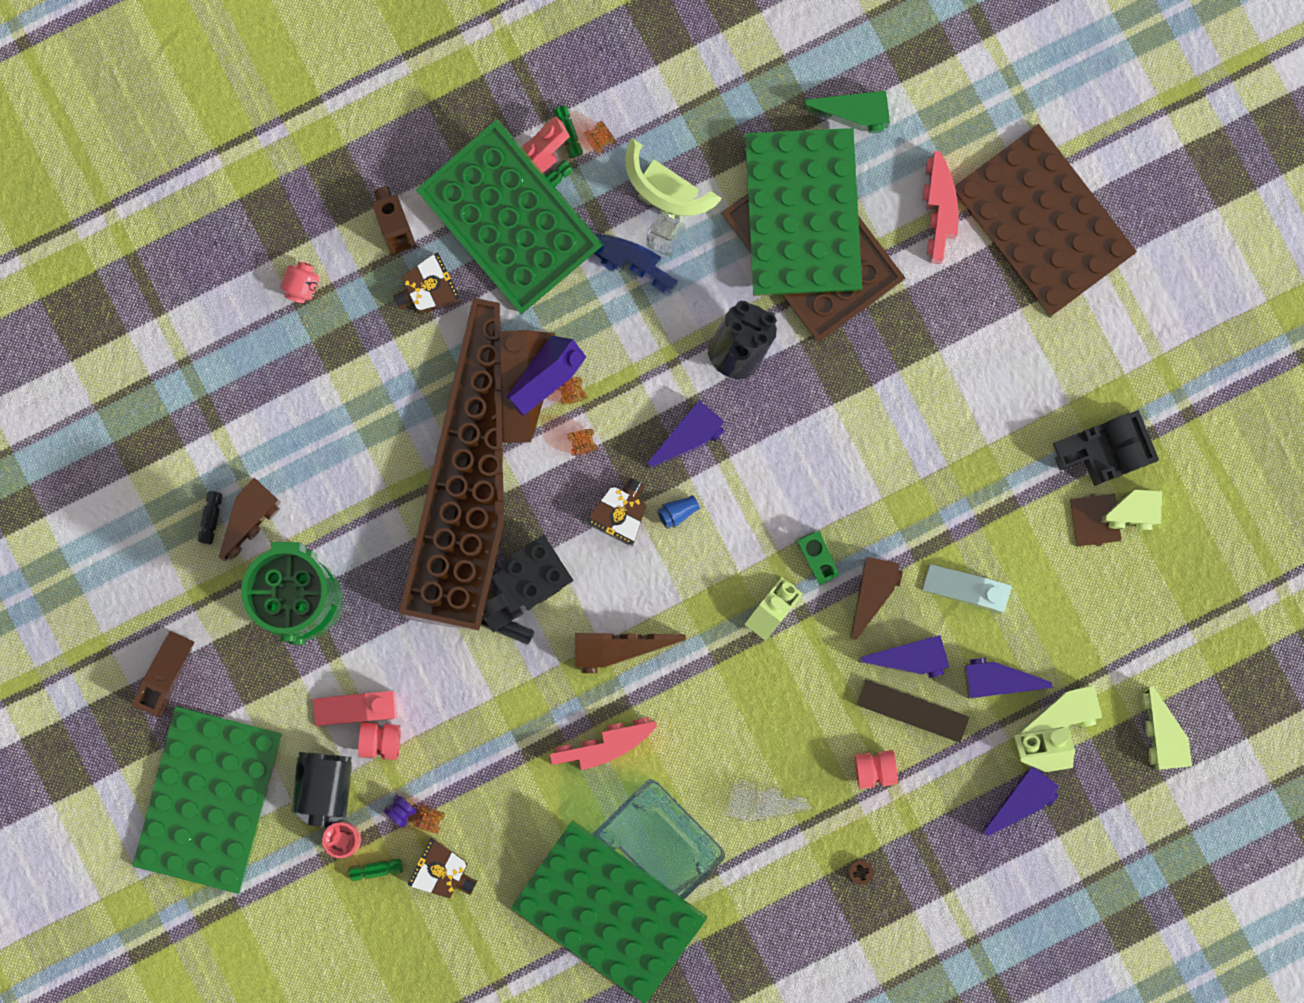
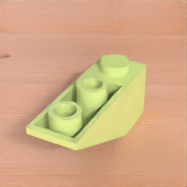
(1070, 708)
(1168, 739)

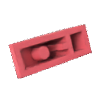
(355, 708)

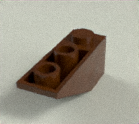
(249, 510)
(163, 674)

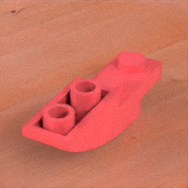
(545, 142)
(941, 197)
(616, 743)

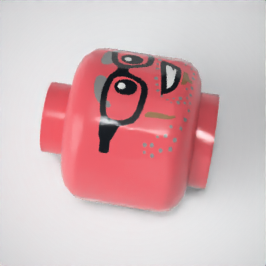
(300, 282)

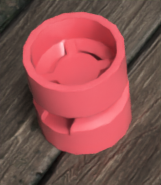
(379, 741)
(876, 769)
(341, 839)

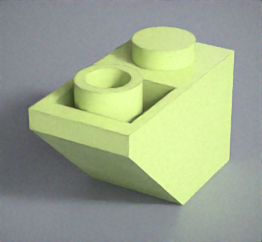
(1136, 508)
(773, 608)
(1046, 749)

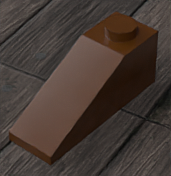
(876, 586)

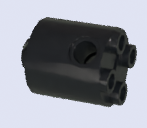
(742, 340)
(321, 788)

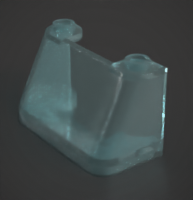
(662, 839)

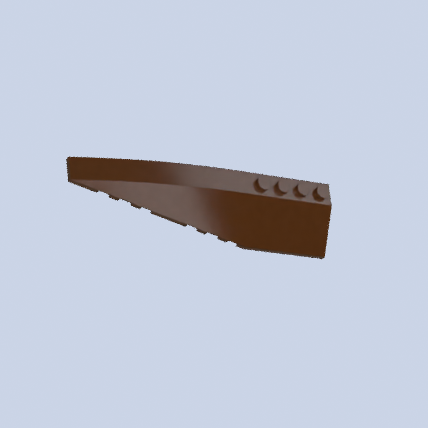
(465, 491)

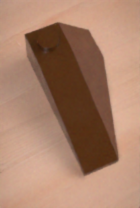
(516, 354)
(607, 649)

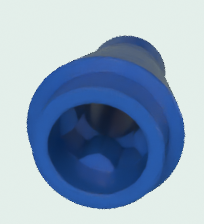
(677, 511)

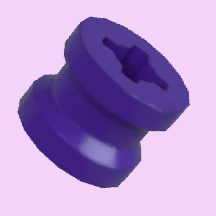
(400, 810)

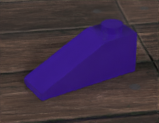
(546, 373)
(692, 433)
(916, 657)
(996, 679)
(1027, 797)

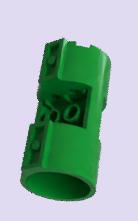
(291, 593)

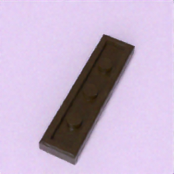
(913, 711)

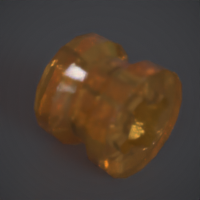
(599, 137)
(572, 391)
(582, 442)
(429, 819)

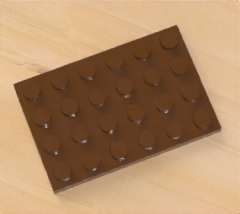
(1044, 220)
(831, 310)

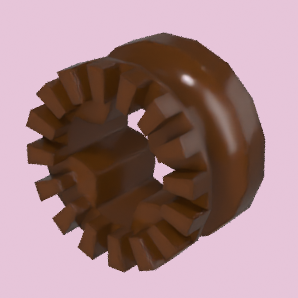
(853, 868)

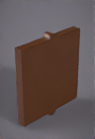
(1087, 520)

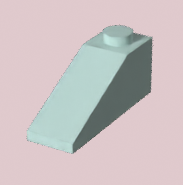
(967, 588)

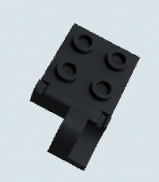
(1108, 448)
(525, 580)

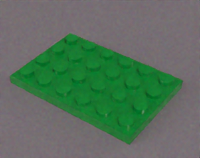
(803, 212)
(509, 216)
(207, 800)
(609, 912)

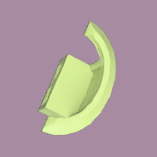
(665, 188)

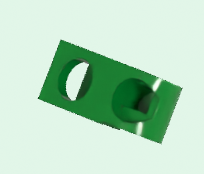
(817, 557)

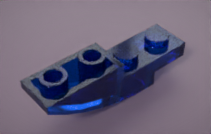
(643, 262)

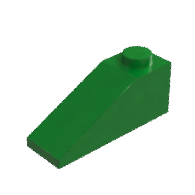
(858, 111)

